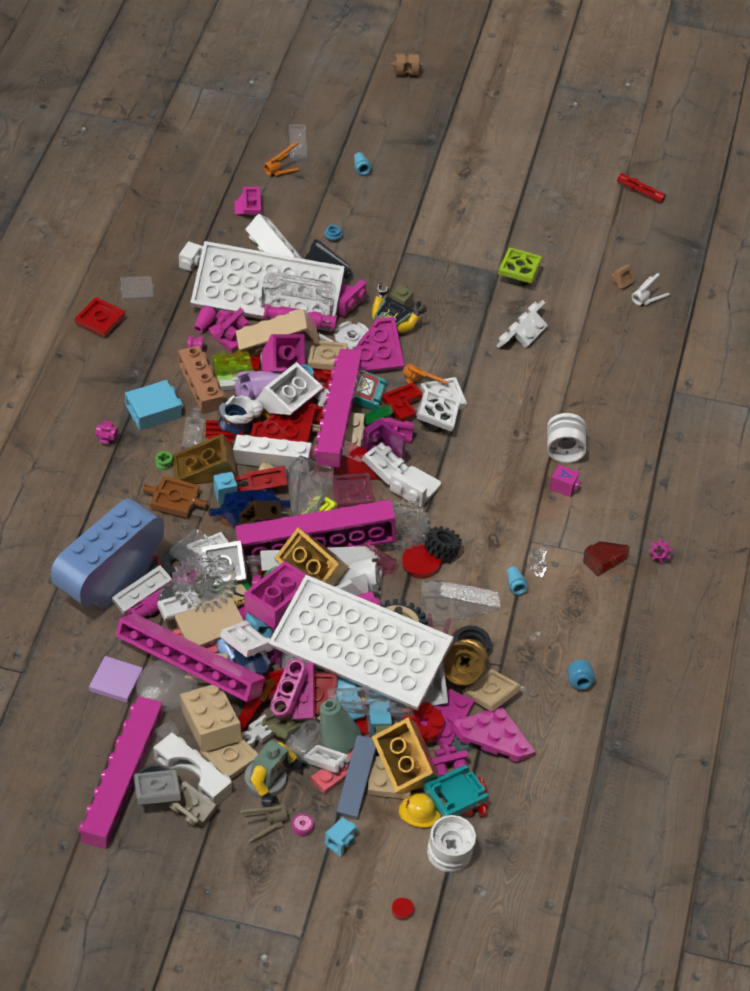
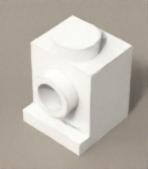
(190, 256)

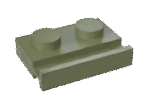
(282, 728)

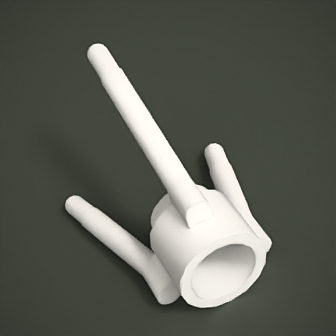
(642, 295)

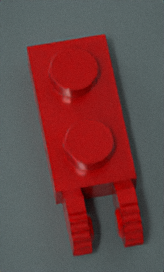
(264, 479)

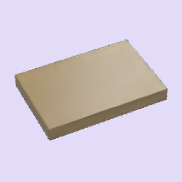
(207, 626)

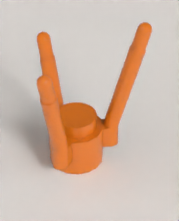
(273, 165)
(413, 373)

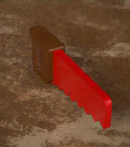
(252, 705)

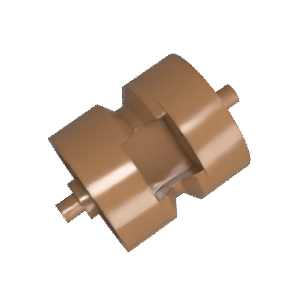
(407, 64)

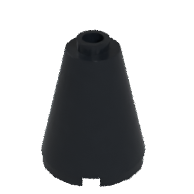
(321, 253)

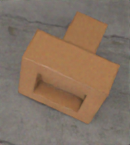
(623, 276)

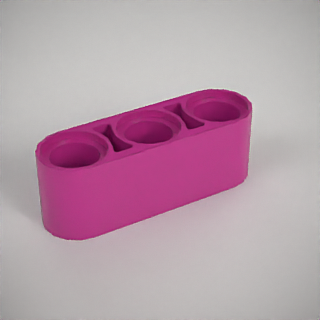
(291, 698)

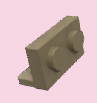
(194, 805)

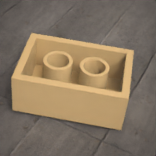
(210, 717)

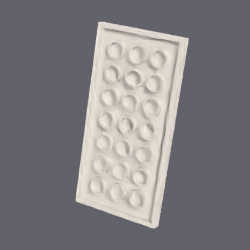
(234, 279)
(361, 642)

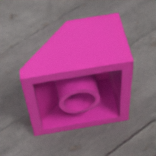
(283, 352)

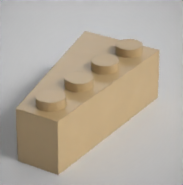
(254, 337)

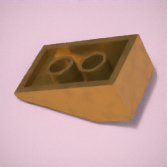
(204, 460)
(312, 558)

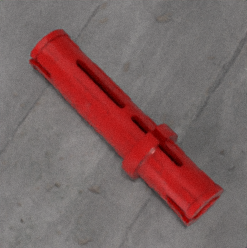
(635, 184)

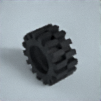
(443, 543)

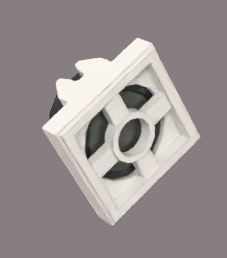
(437, 411)

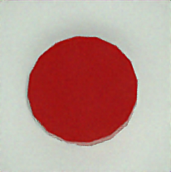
(420, 562)

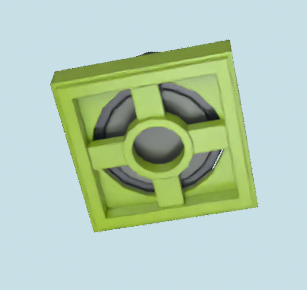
(520, 267)

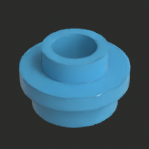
(333, 233)

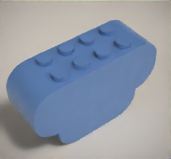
(109, 555)

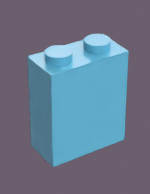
(153, 404)

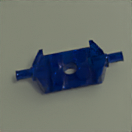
(236, 502)

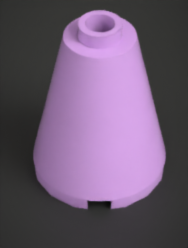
(253, 382)

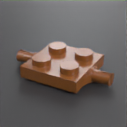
(175, 496)

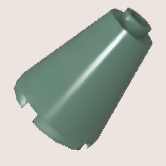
(337, 727)

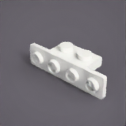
(527, 328)

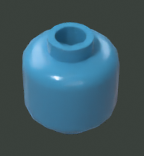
(581, 674)

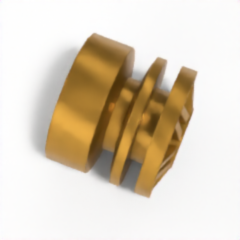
(462, 673)

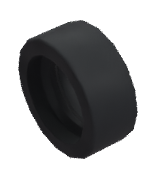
(473, 632)

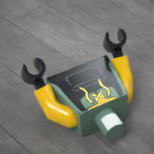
(404, 316)
(269, 766)

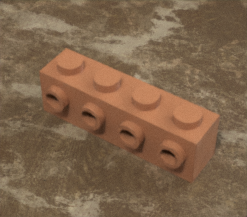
(200, 379)

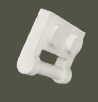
(245, 639)

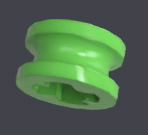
(163, 465)

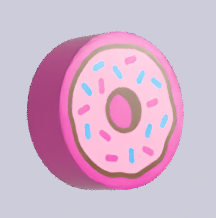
(302, 824)

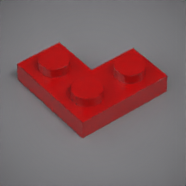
(401, 401)

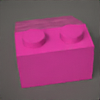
(273, 594)

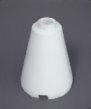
(368, 566)

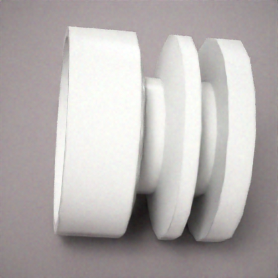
(566, 438)
(451, 843)

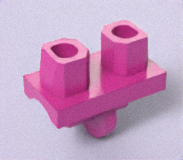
(228, 322)
(404, 428)
(456, 759)

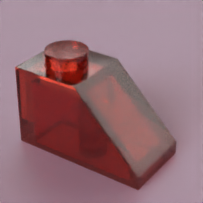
(604, 556)

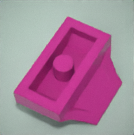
(248, 202)

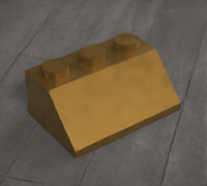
(405, 756)

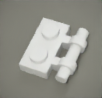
(384, 462)

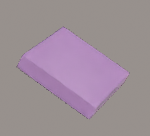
(115, 679)

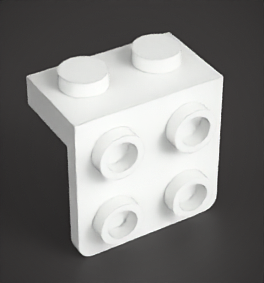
(414, 485)

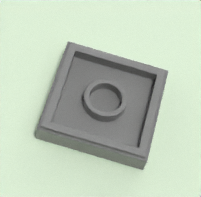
(157, 787)

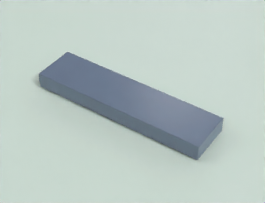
(356, 777)

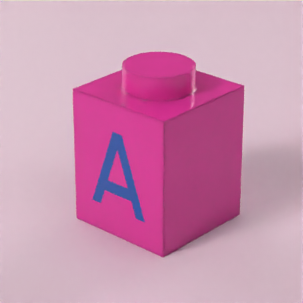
(565, 481)

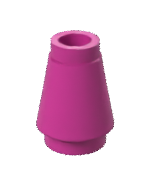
(205, 318)

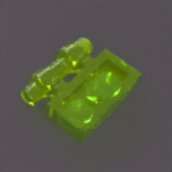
(231, 363)

